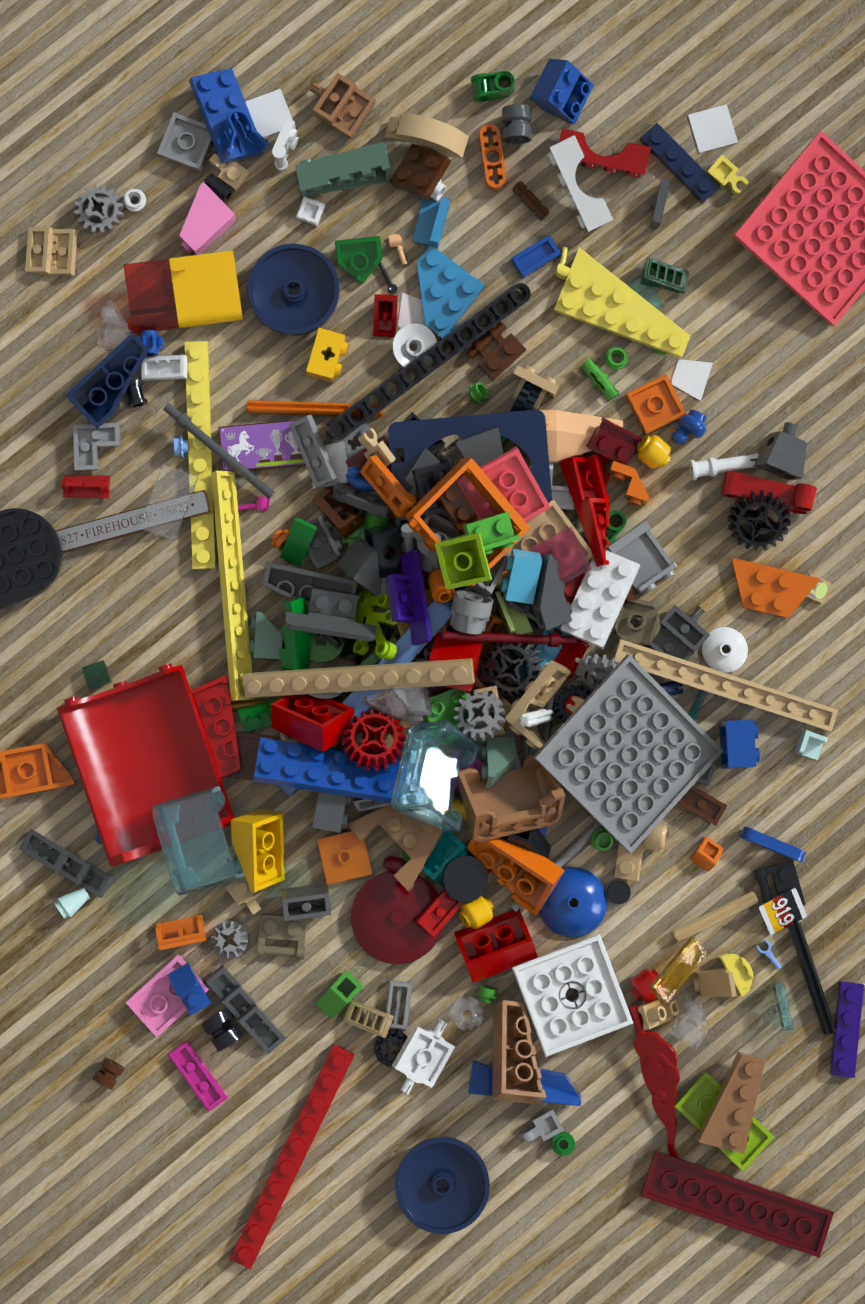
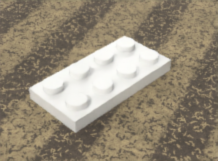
(601, 599)

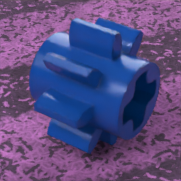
(152, 342)

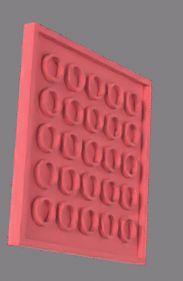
(814, 229)

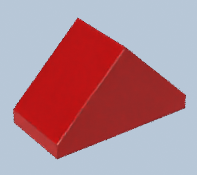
(385, 315)

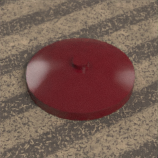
(386, 917)

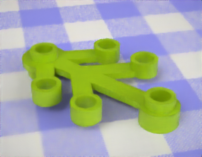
(366, 602)

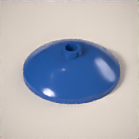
(590, 908)

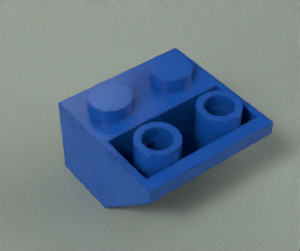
(562, 90)

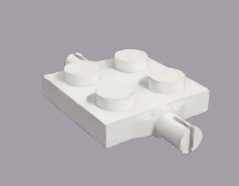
(423, 1056)

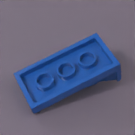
(227, 116)

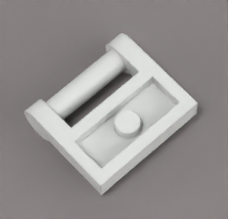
(285, 142)

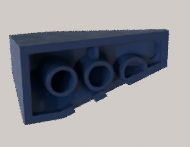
(105, 383)

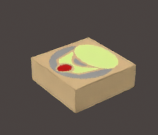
(819, 591)

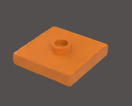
(344, 857)

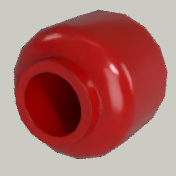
(641, 985)

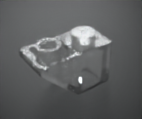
(113, 328)
(691, 1024)

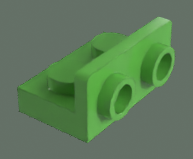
(494, 531)

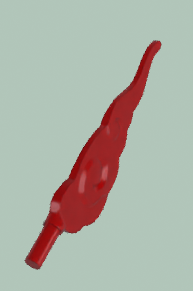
(660, 1074)

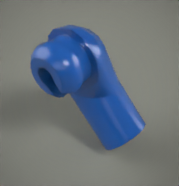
(356, 480)

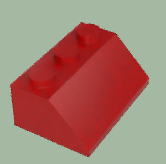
(311, 719)
(496, 945)

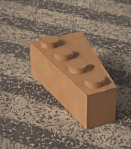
(514, 1061)
(732, 1111)

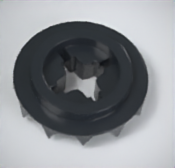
(381, 1047)

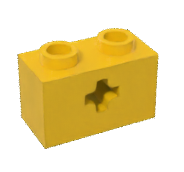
(326, 342)

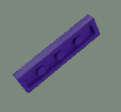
(847, 1029)

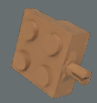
(342, 105)

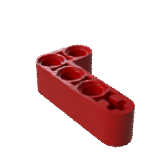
(797, 498)

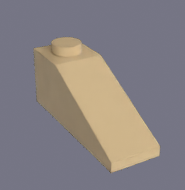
(714, 983)

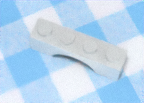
(592, 210)

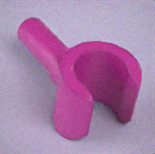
(262, 504)

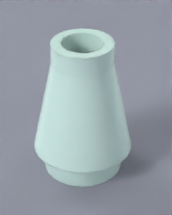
(70, 903)

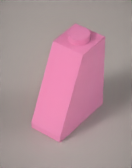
(205, 221)

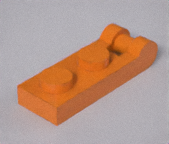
(387, 486)

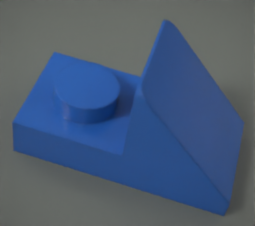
(189, 988)

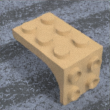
(535, 698)

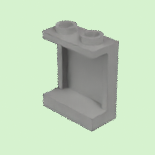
(645, 550)

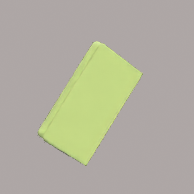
(514, 620)

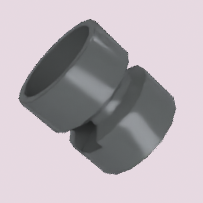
(517, 127)

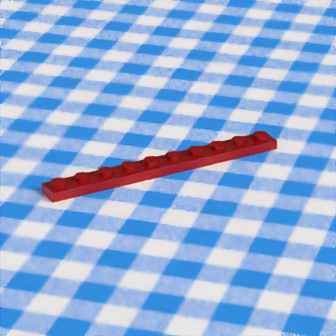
(292, 1156)

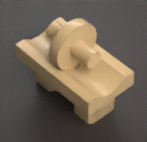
(657, 1013)

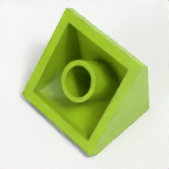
(463, 561)

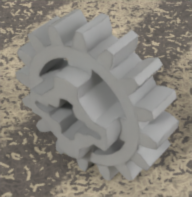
(91, 214)
(594, 670)
(484, 707)

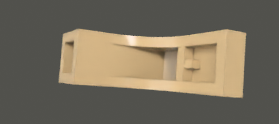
(427, 132)

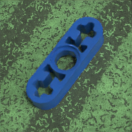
(773, 844)

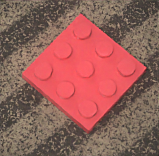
(514, 481)

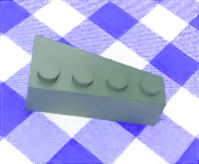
(344, 170)

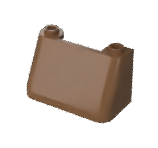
(515, 804)

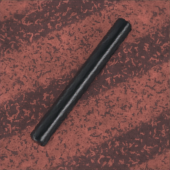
(812, 978)

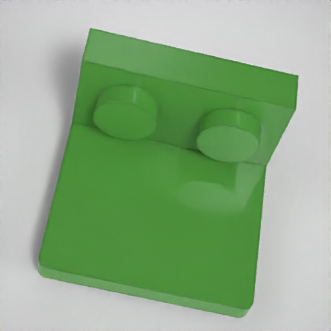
(443, 706)

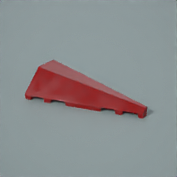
(587, 485)

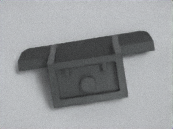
(332, 615)

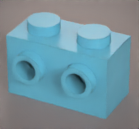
(521, 576)

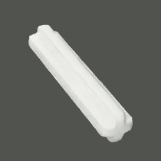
(536, 718)

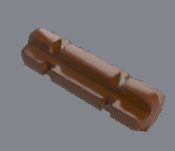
(530, 200)

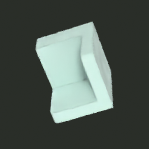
(810, 744)

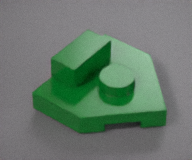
(359, 256)

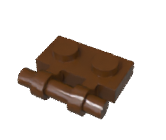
(501, 356)

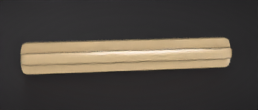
(715, 916)

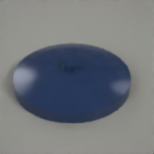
(293, 289)
(442, 1185)

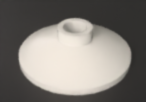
(415, 333)
(713, 653)

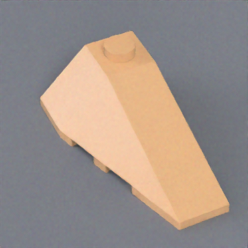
(570, 433)

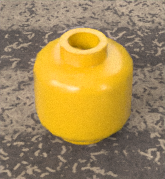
(653, 451)
(476, 913)

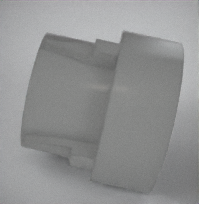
(470, 611)

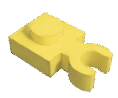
(724, 173)

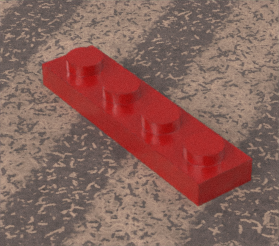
(439, 912)

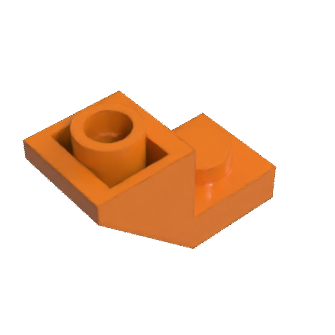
(635, 491)

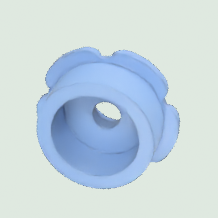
(180, 446)

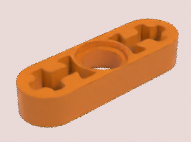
(486, 164)

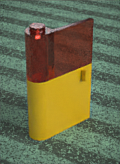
(183, 292)

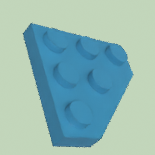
(445, 291)

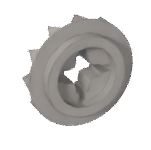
(240, 939)

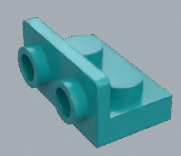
(445, 849)

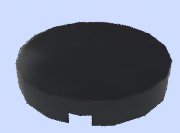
(464, 878)

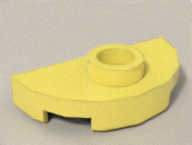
(741, 971)

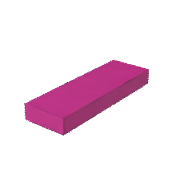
(197, 1076)

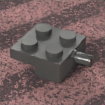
(680, 633)

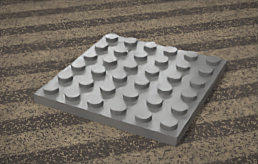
(628, 753)

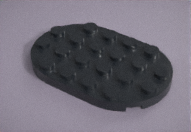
(28, 556)

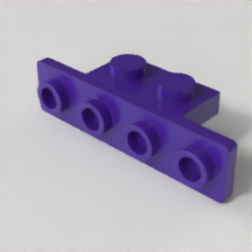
(409, 598)

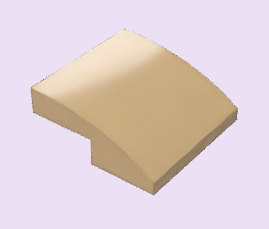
(51, 251)

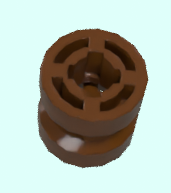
(108, 1073)

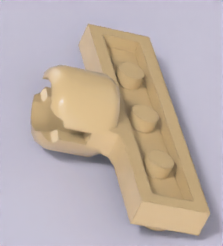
(629, 864)

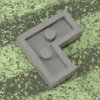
(88, 440)

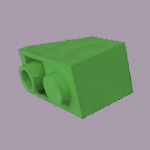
(339, 994)

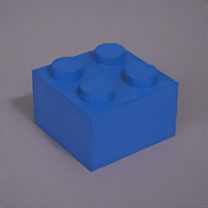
(738, 744)

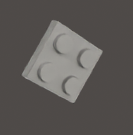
(185, 142)

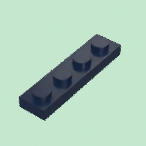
(680, 163)

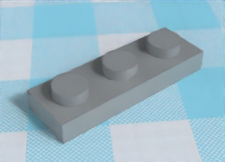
(313, 451)

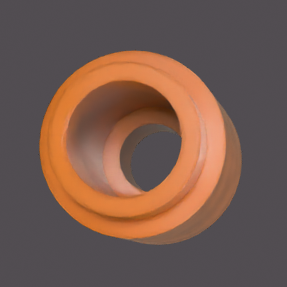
(438, 588)

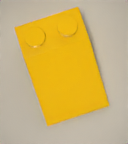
(260, 847)

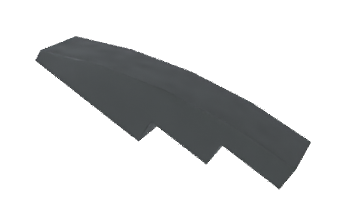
(66, 863)
(245, 1009)

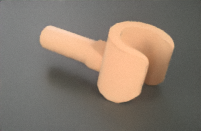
(396, 241)

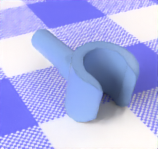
(769, 954)

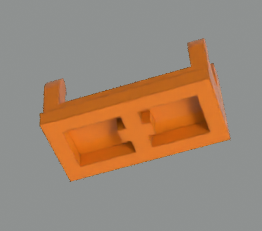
(180, 932)

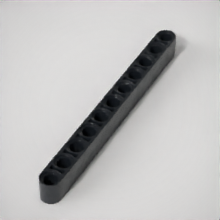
(438, 356)

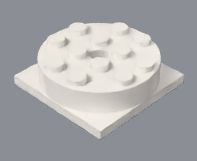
(599, 1000)

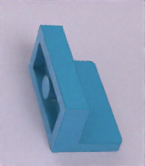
(431, 222)

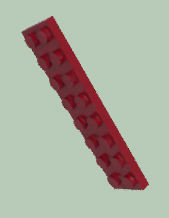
(737, 1203)

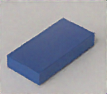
(535, 256)

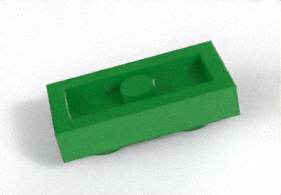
(256, 715)

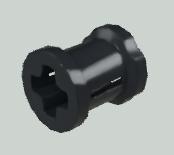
(135, 394)

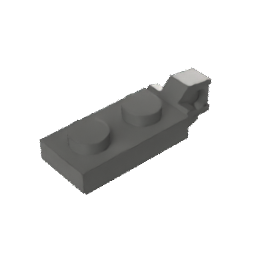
(361, 499)

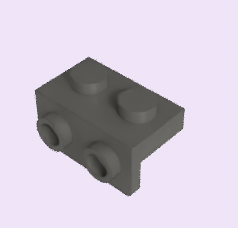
(323, 547)

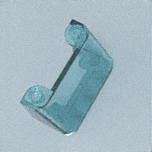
(430, 771)
(195, 841)

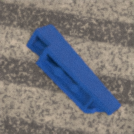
(556, 1085)

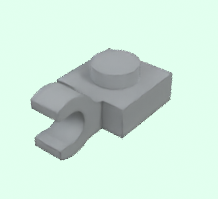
(545, 1126)

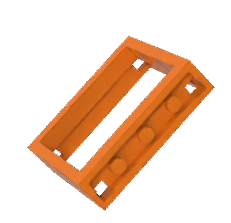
(485, 488)

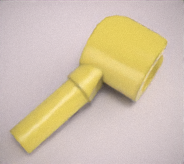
(562, 270)

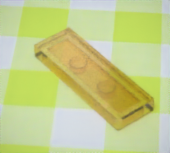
(678, 970)

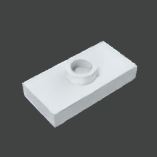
(164, 368)

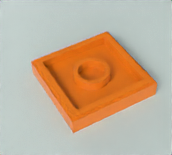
(655, 404)

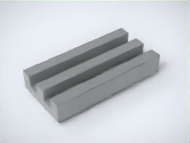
(392, 983)

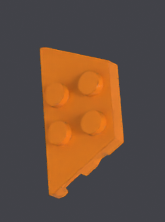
(770, 588)
(31, 771)

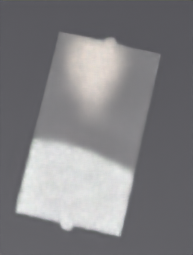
(168, 502)

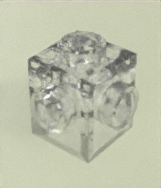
(462, 1004)

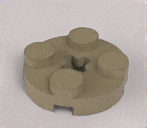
(631, 612)

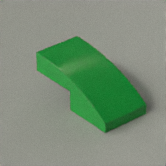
(298, 542)

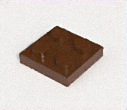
(420, 171)

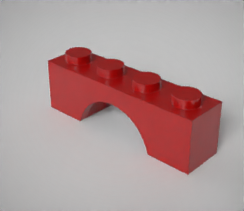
(631, 158)

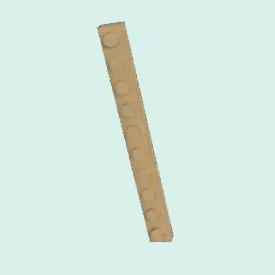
(358, 678)
(729, 686)

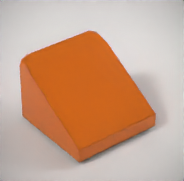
(707, 854)

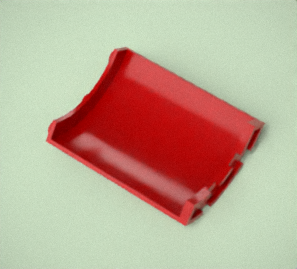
(137, 751)

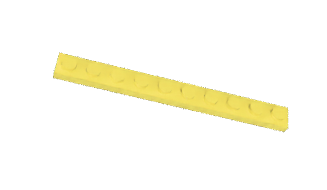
(200, 455)
(232, 581)

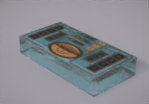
(782, 1006)

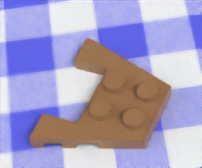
(410, 834)

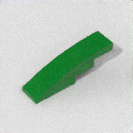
(297, 643)

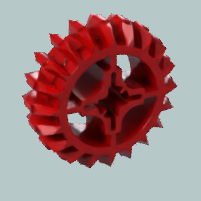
(383, 755)

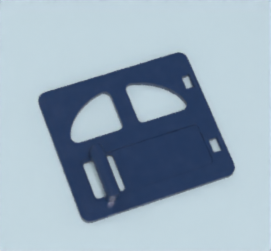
(521, 427)

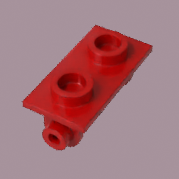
(86, 486)
(569, 653)

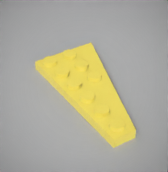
(606, 302)

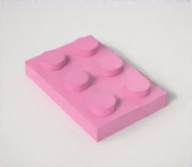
(157, 1001)

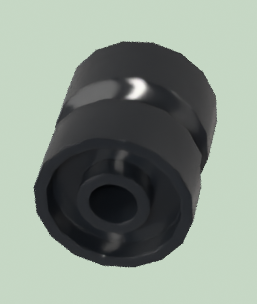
(222, 1029)

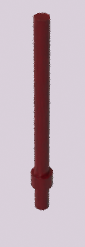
(550, 640)

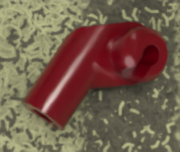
(393, 863)

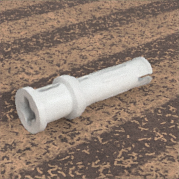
(712, 466)

